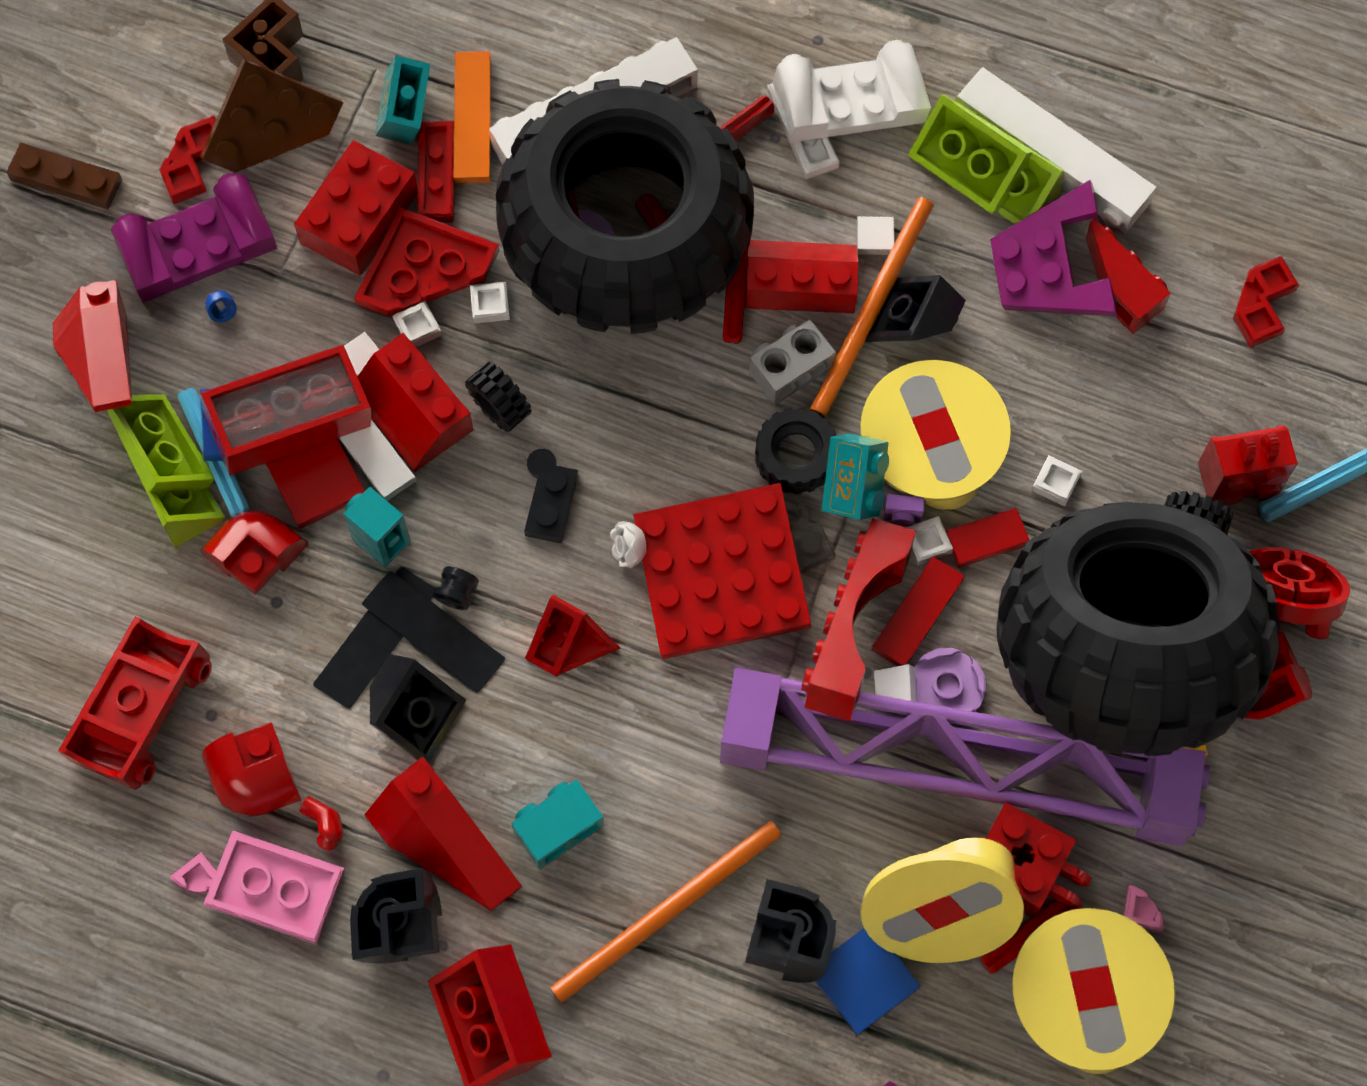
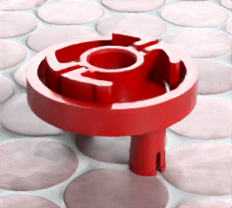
(1304, 588)

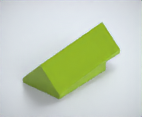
(985, 162)
(168, 466)

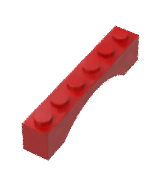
(839, 671)

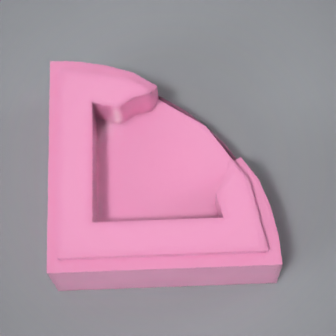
(195, 875)
(1142, 910)

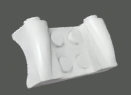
(852, 95)

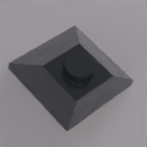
(917, 310)
(412, 706)

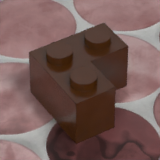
(266, 39)

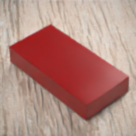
(987, 537)

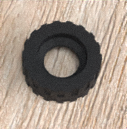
(775, 430)

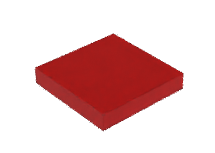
(315, 481)

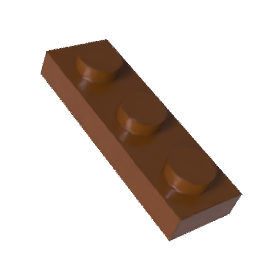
(64, 176)

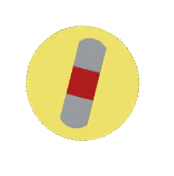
(941, 430)
(945, 903)
(1093, 989)

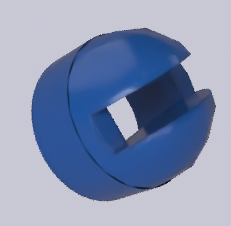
(214, 312)

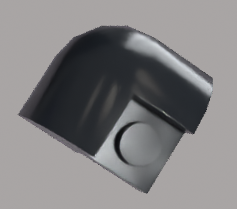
(396, 918)
(792, 933)

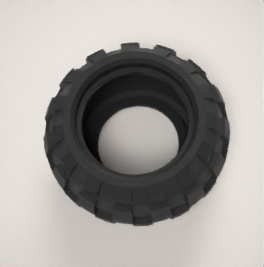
(624, 277)
(1125, 681)

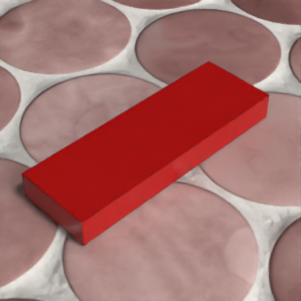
(436, 170)
(918, 612)

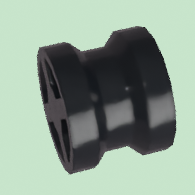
(456, 588)

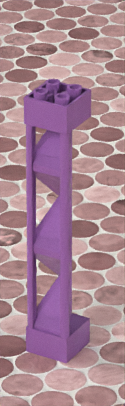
(1170, 784)

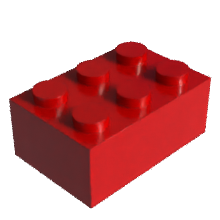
(355, 207)

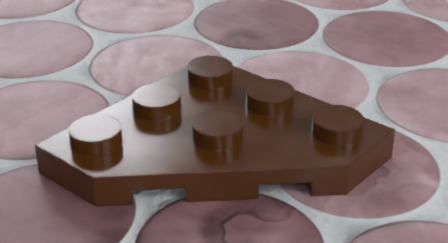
(266, 118)

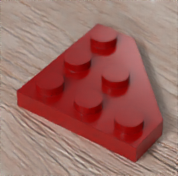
(422, 263)

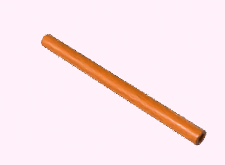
(871, 307)
(665, 912)

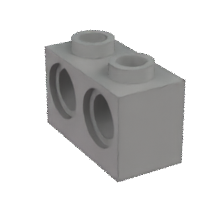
(797, 367)

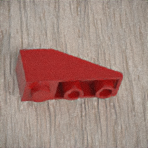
(1136, 291)

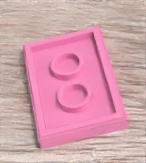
(274, 887)

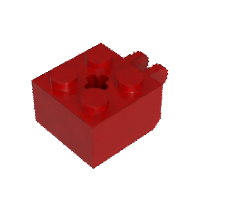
(1247, 464)
(1046, 857)

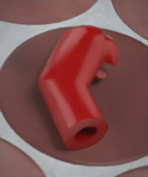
(327, 820)

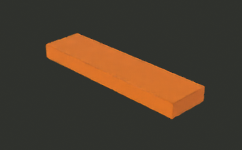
(472, 117)

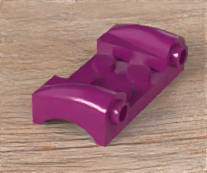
(194, 240)

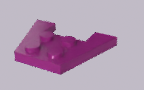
(1036, 265)

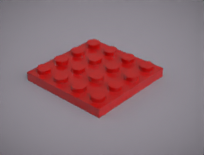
(722, 571)

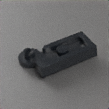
(550, 498)

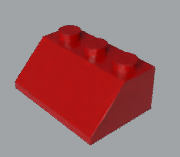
(802, 276)
(412, 403)
(489, 1017)

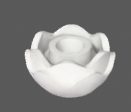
(628, 545)

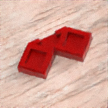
(180, 167)
(1254, 312)

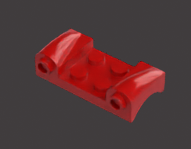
(132, 703)

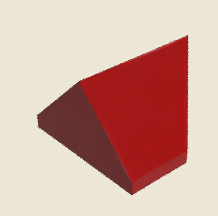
(567, 639)

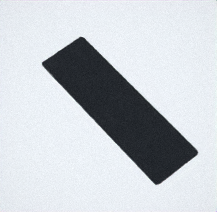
(433, 631)
(364, 652)

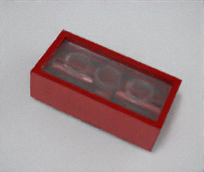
(286, 409)

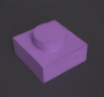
(903, 509)

